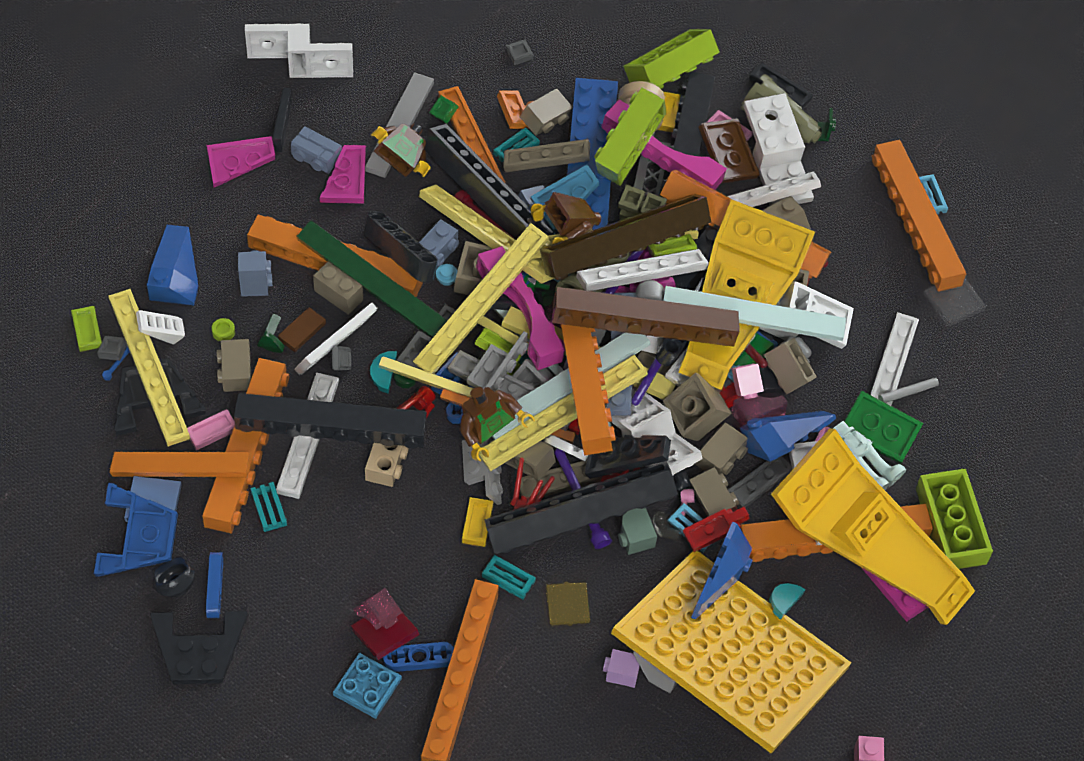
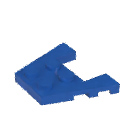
(148, 533)

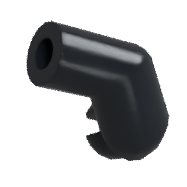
(682, 480)

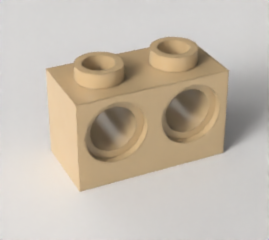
(382, 457)

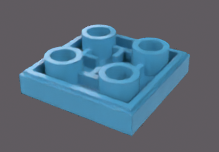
(367, 685)

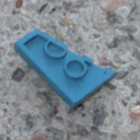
(577, 184)

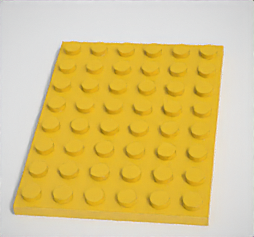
(734, 655)

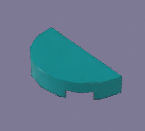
(379, 376)
(784, 598)

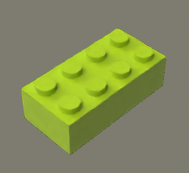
(673, 58)
(630, 136)
(955, 517)

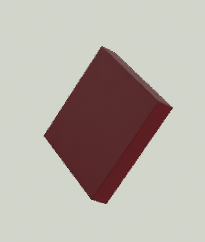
(384, 640)

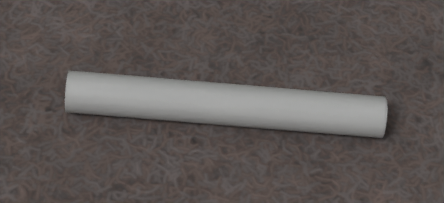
(909, 390)

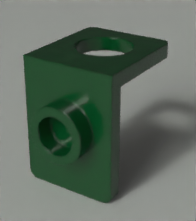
(827, 127)

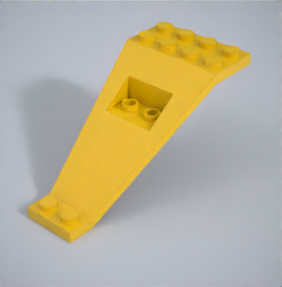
(756, 253)
(837, 499)

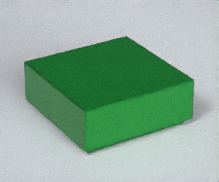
(444, 109)

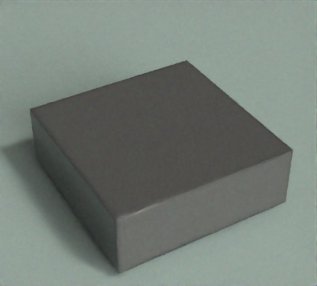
(519, 52)
(112, 348)

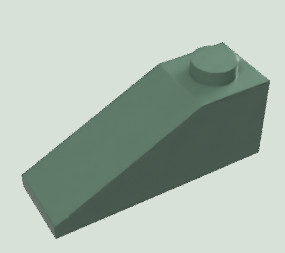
(637, 531)

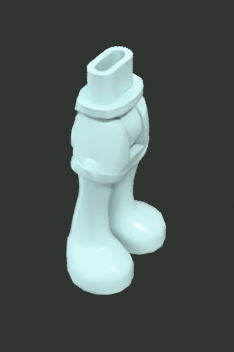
(863, 447)

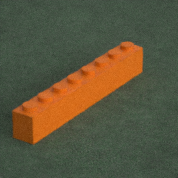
(681, 186)
(918, 216)
(281, 241)
(587, 390)
(230, 493)
(782, 539)
(461, 672)

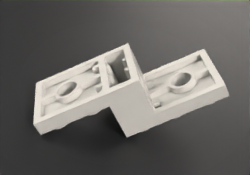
(294, 43)
(777, 142)
(807, 299)
(655, 419)

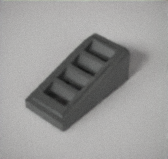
(341, 358)

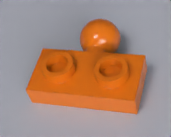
(512, 108)

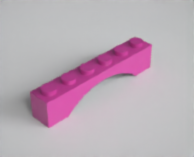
(699, 168)
(544, 345)

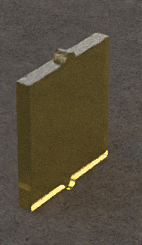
(568, 603)

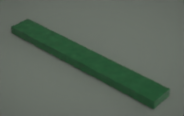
(371, 279)

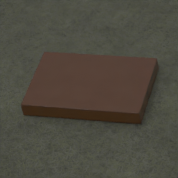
(730, 149)

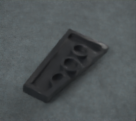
(629, 454)

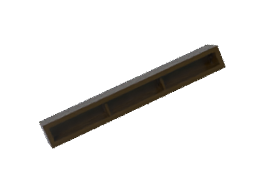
(625, 236)

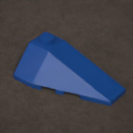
(173, 269)
(776, 435)
(727, 569)

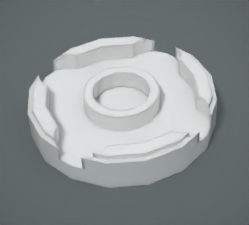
(565, 446)

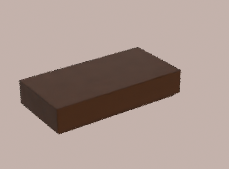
(302, 329)

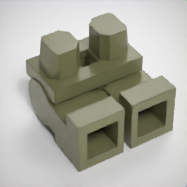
(633, 202)

